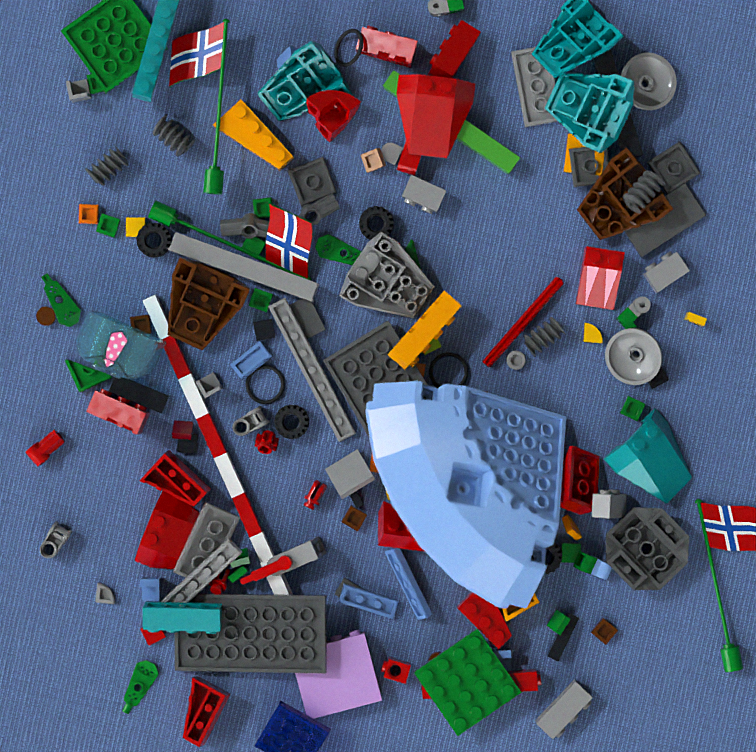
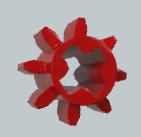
(266, 442)

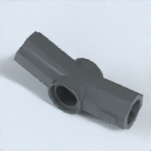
(321, 208)
(248, 226)

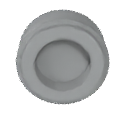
(516, 360)

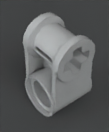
(251, 421)
(55, 539)

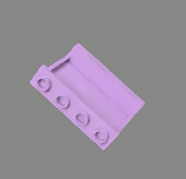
(348, 679)

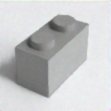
(423, 194)
(666, 271)
(609, 504)

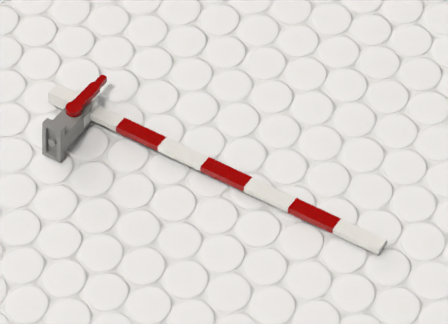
(271, 566)

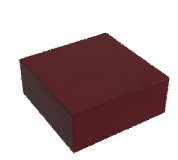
(182, 429)

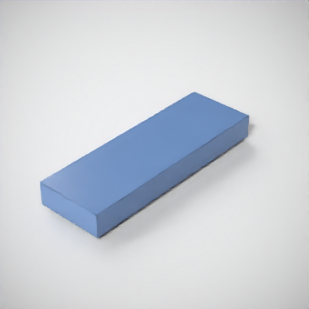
(368, 601)

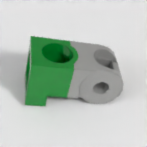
(445, 7)
(633, 311)

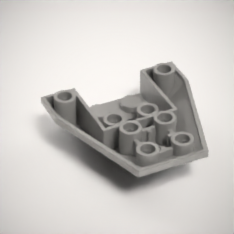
(386, 279)

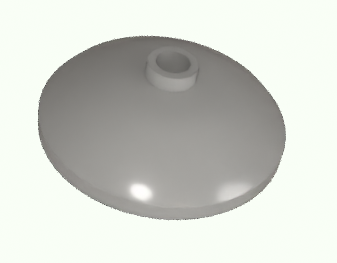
(659, 79)
(625, 364)

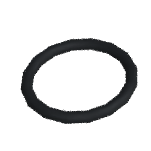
(358, 52)
(453, 355)
(273, 399)

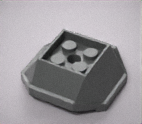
(661, 563)

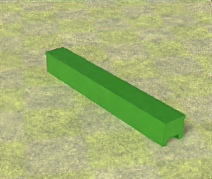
(472, 137)

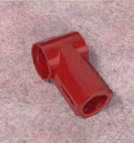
(41, 450)

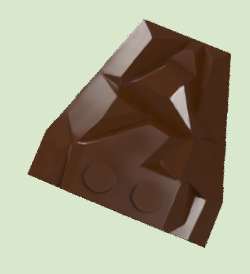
(604, 204)

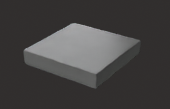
(350, 474)

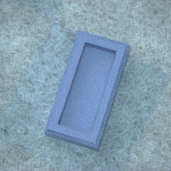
(251, 360)

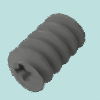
(172, 137)
(107, 166)
(643, 189)
(543, 336)

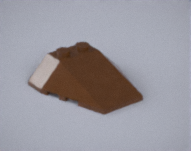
(202, 302)

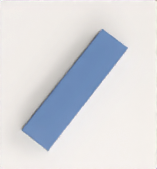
(408, 583)

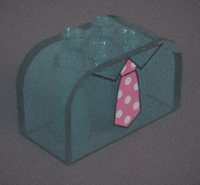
(118, 346)

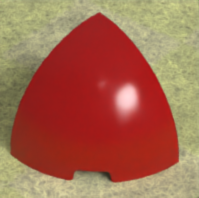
(332, 111)

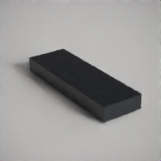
(139, 393)

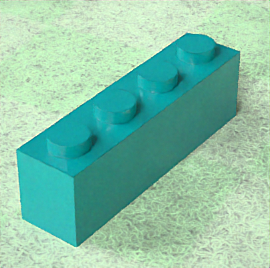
(182, 617)

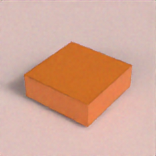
(88, 214)

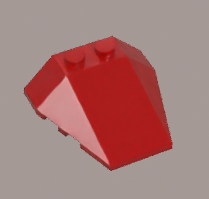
(433, 112)
(166, 532)

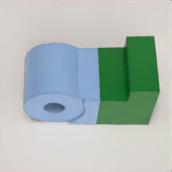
(592, 565)

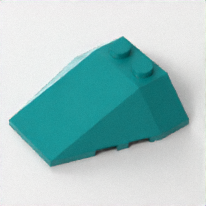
(575, 38)
(302, 75)
(592, 107)
(652, 459)

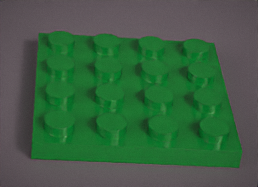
(110, 40)
(467, 682)

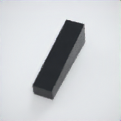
(560, 641)

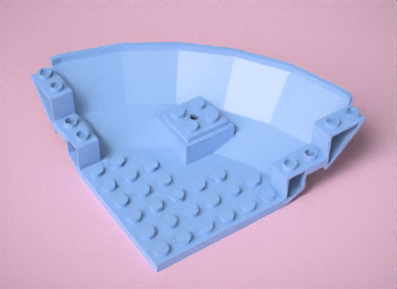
(509, 474)

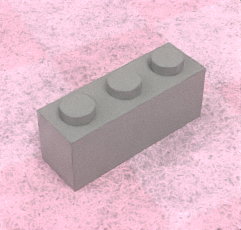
(564, 709)

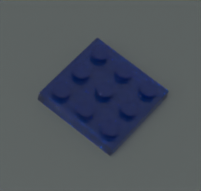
(291, 732)

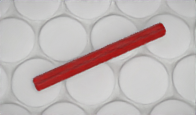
(523, 321)

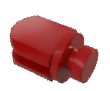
(310, 503)
(218, 585)

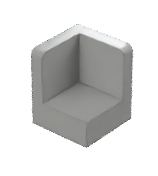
(78, 90)
(209, 385)

